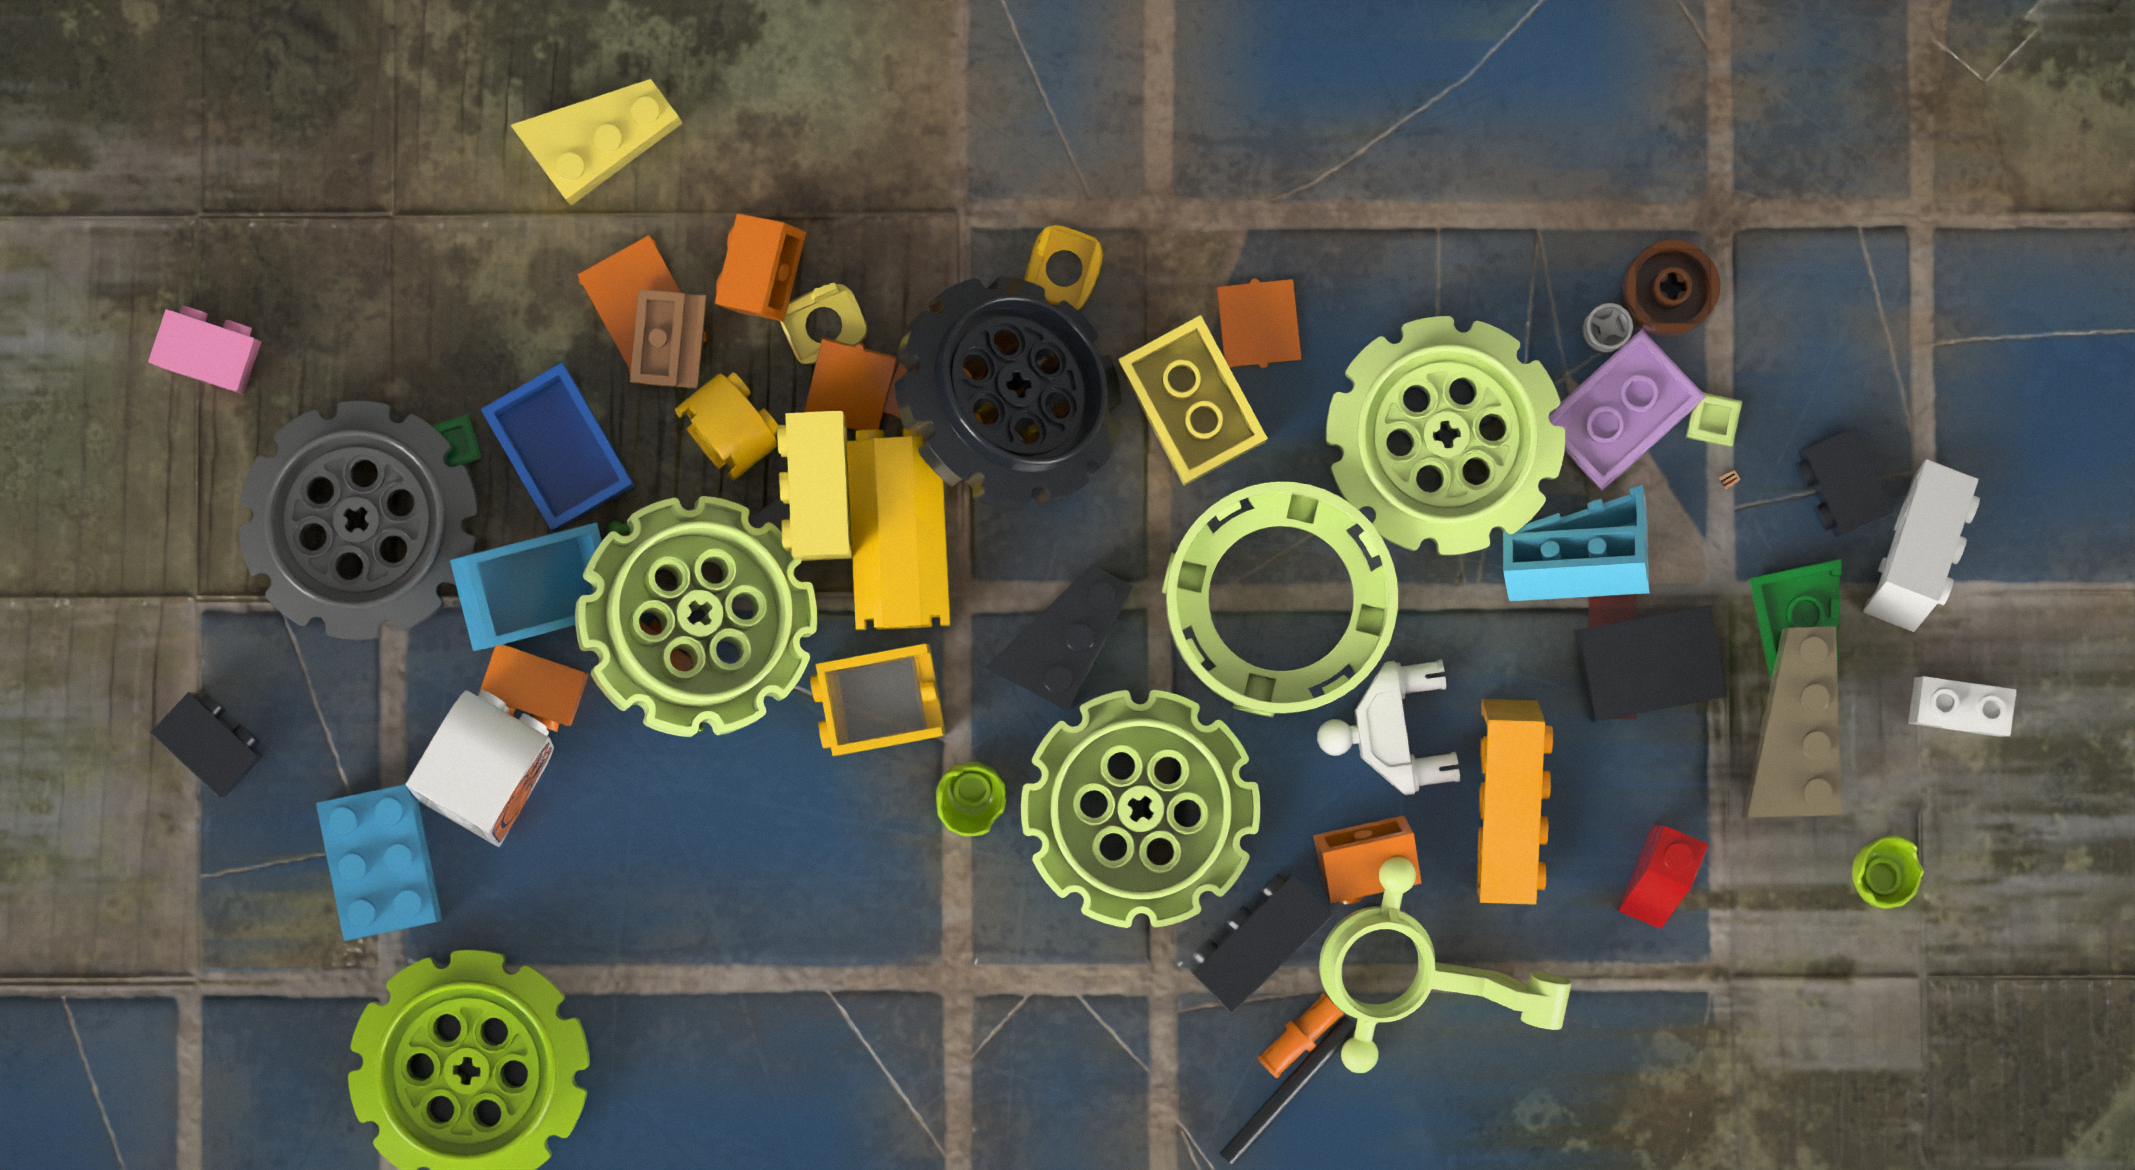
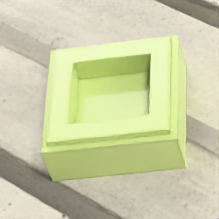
(1714, 420)

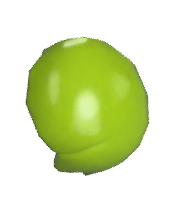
(970, 798)
(1887, 872)

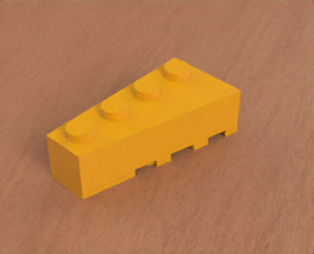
(1512, 801)

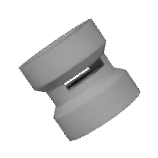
(1614, 325)

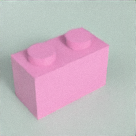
(205, 350)

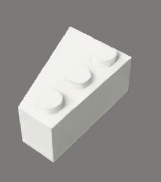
(1924, 546)

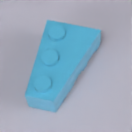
(1581, 553)

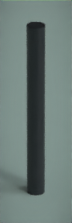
(1288, 1090)

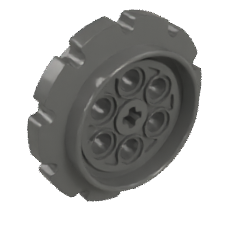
(310, 582)

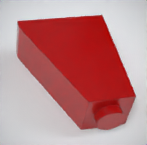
(1662, 875)

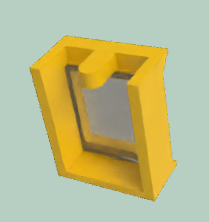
(878, 700)

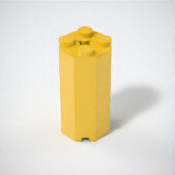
(896, 533)

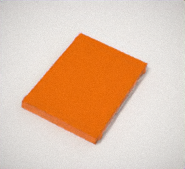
(615, 288)

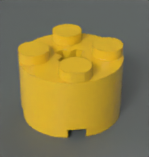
(729, 425)

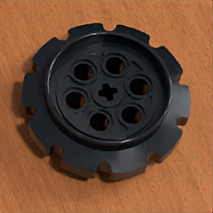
(1008, 393)

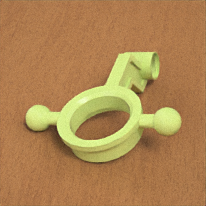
(1541, 1000)

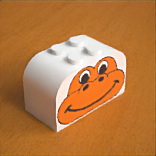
(482, 765)

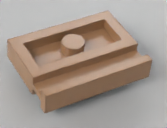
(668, 339)

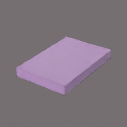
(1624, 409)

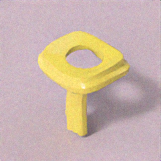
(831, 296)

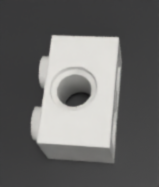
(1962, 706)

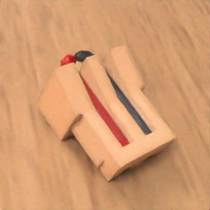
(1729, 479)

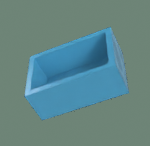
(524, 586)
(379, 862)

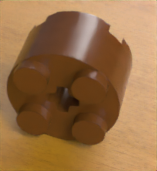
(1688, 269)

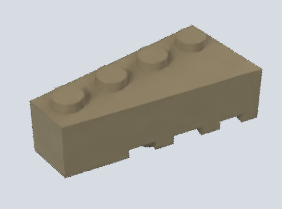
(1799, 736)

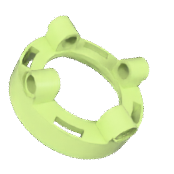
(1302, 508)

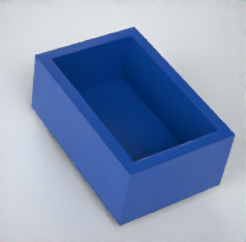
(558, 447)

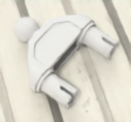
(1383, 732)

